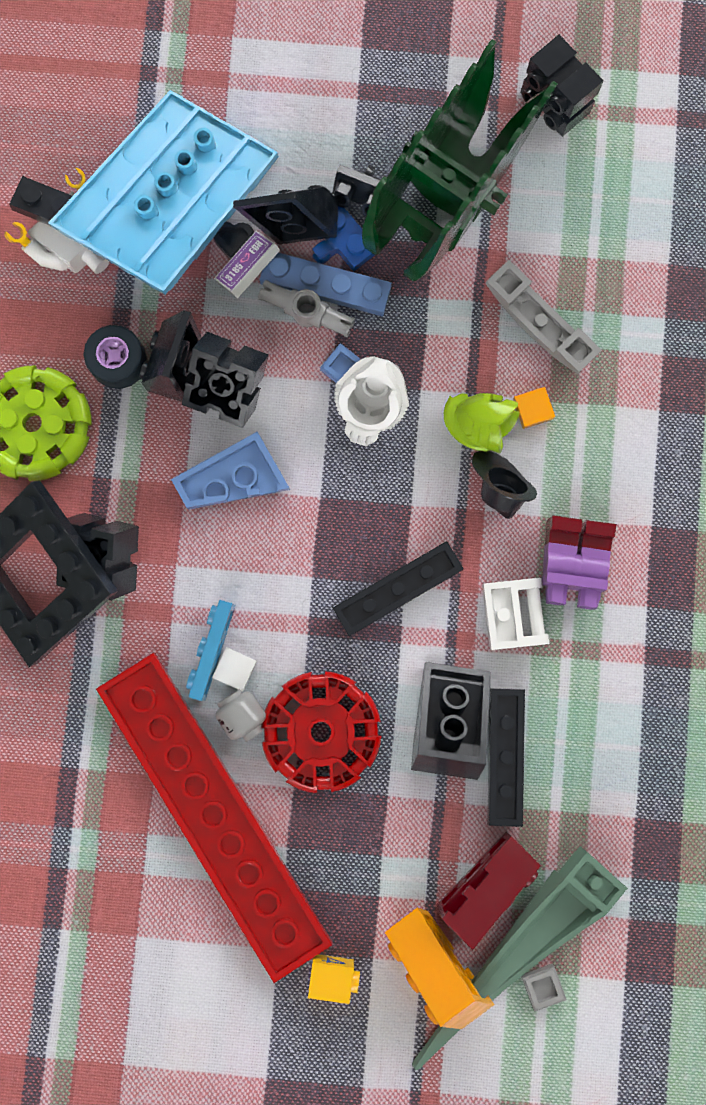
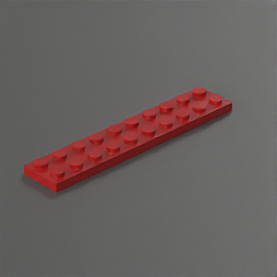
(214, 817)

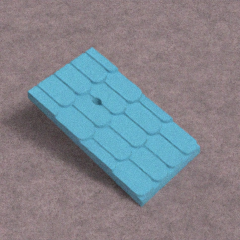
(150, 207)

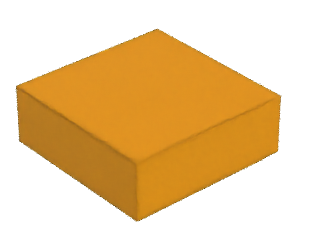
(534, 407)

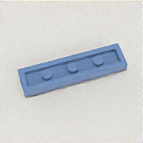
(329, 283)

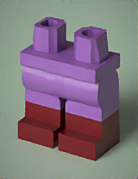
(576, 560)

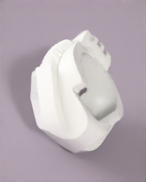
(371, 399)

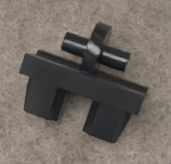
(355, 187)

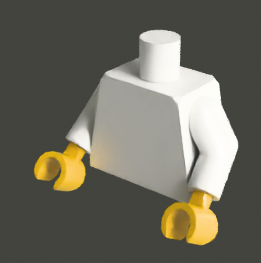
(54, 249)

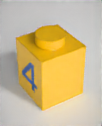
(333, 979)

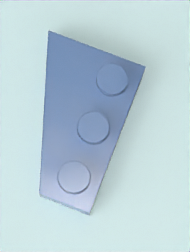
(231, 475)

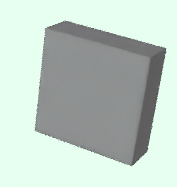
(543, 987)

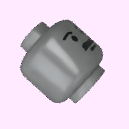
(240, 715)

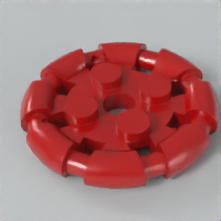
(342, 732)

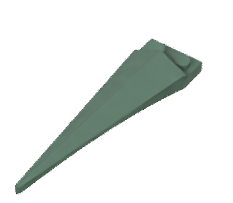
(558, 912)

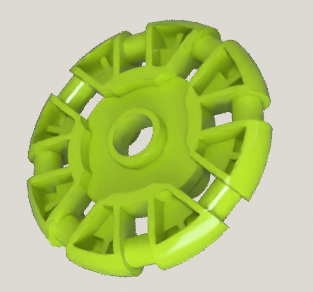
(51, 434)

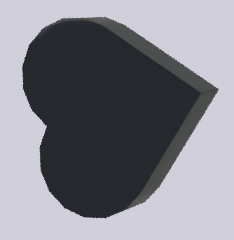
(232, 237)

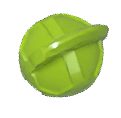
(480, 420)

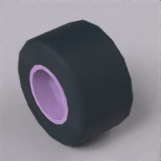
(108, 346)

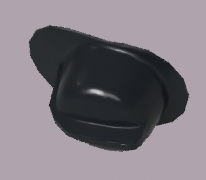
(502, 483)

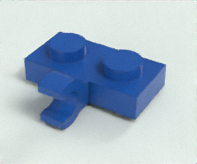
(346, 244)

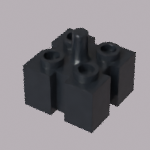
(575, 88)
(224, 379)
(111, 547)

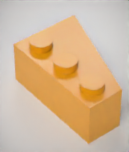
(436, 971)

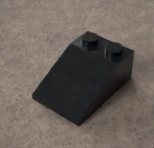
(293, 214)
(170, 356)
(452, 721)

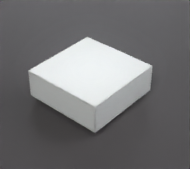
(234, 669)

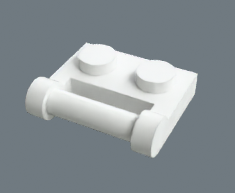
(504, 614)

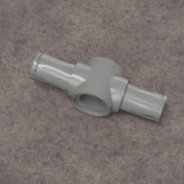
(292, 300)

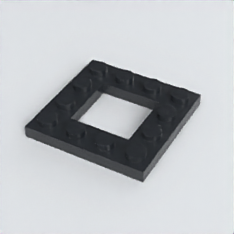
(88, 587)

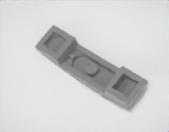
(540, 320)

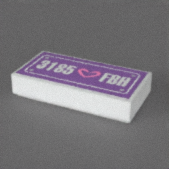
(247, 264)

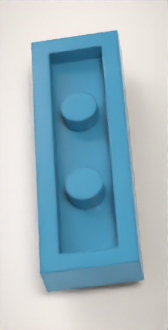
(210, 650)

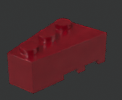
(488, 889)

